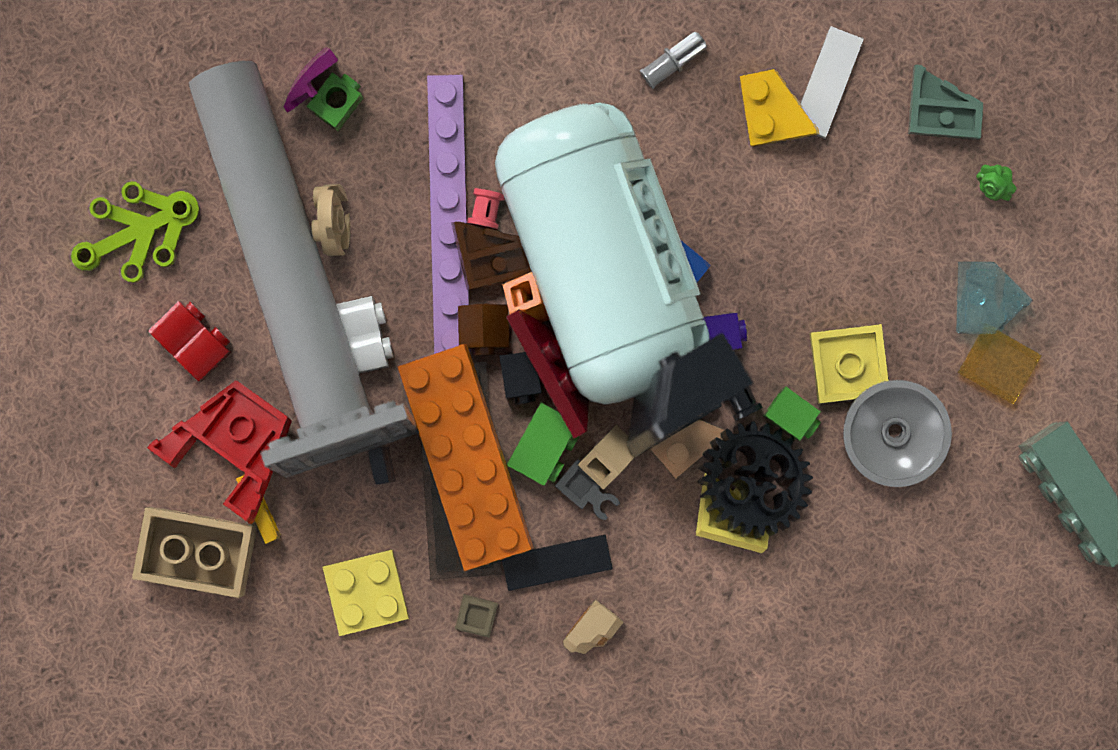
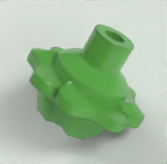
(996, 182)

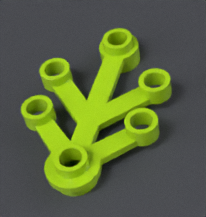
(140, 229)

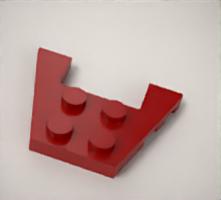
(238, 429)

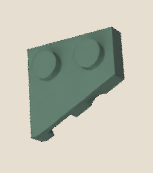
(942, 109)

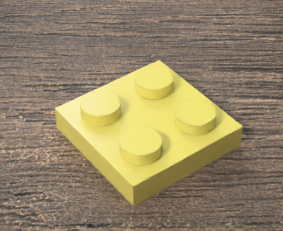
(847, 362)
(365, 592)

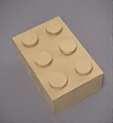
(194, 552)

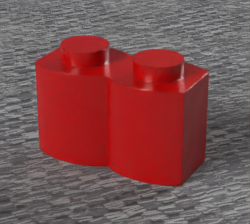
(191, 340)

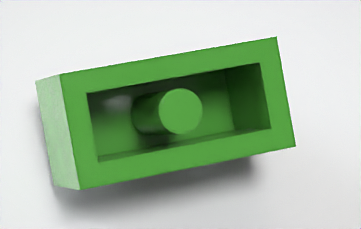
(542, 446)

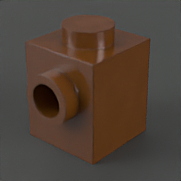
(483, 327)

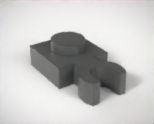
(583, 489)

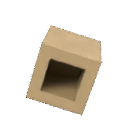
(607, 458)

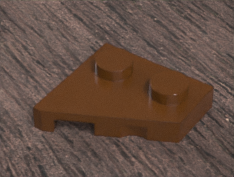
(488, 255)

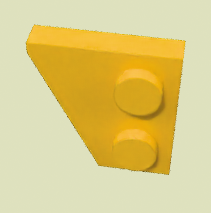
(773, 110)

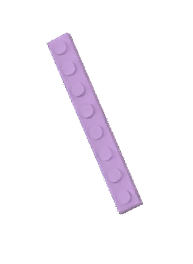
(446, 203)

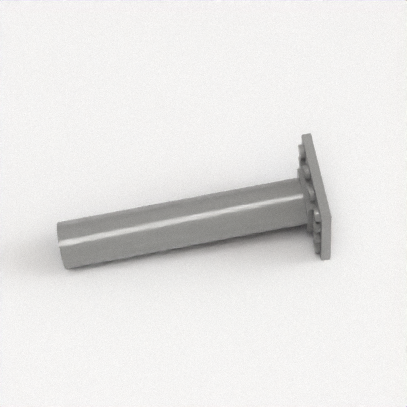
(289, 278)

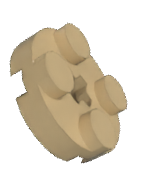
(331, 225)

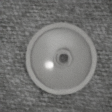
(911, 454)

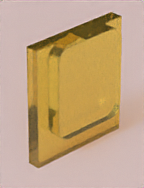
(999, 365)

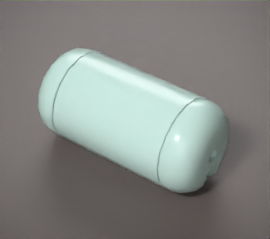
(600, 248)

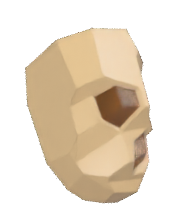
(592, 629)

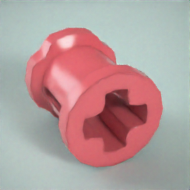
(485, 208)

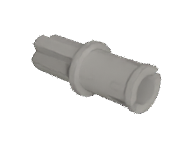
(673, 59)

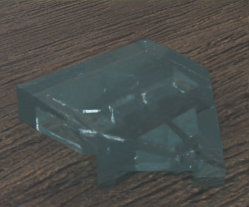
(986, 298)

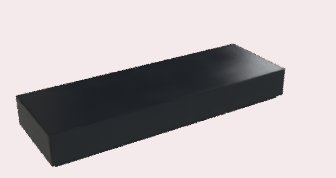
(381, 465)
(557, 562)

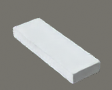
(830, 77)

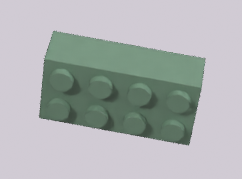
(1078, 489)

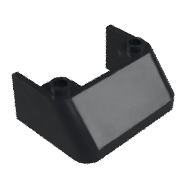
(685, 392)

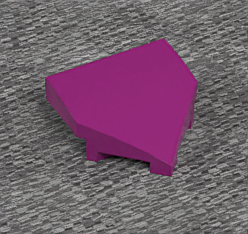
(302, 88)

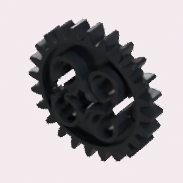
(750, 510)

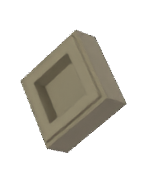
(476, 615)

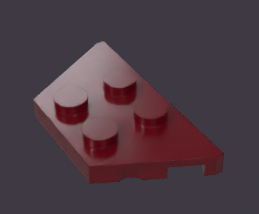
(546, 356)

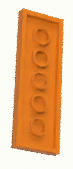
(465, 457)

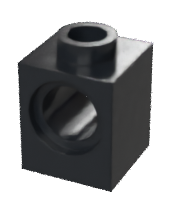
(519, 378)

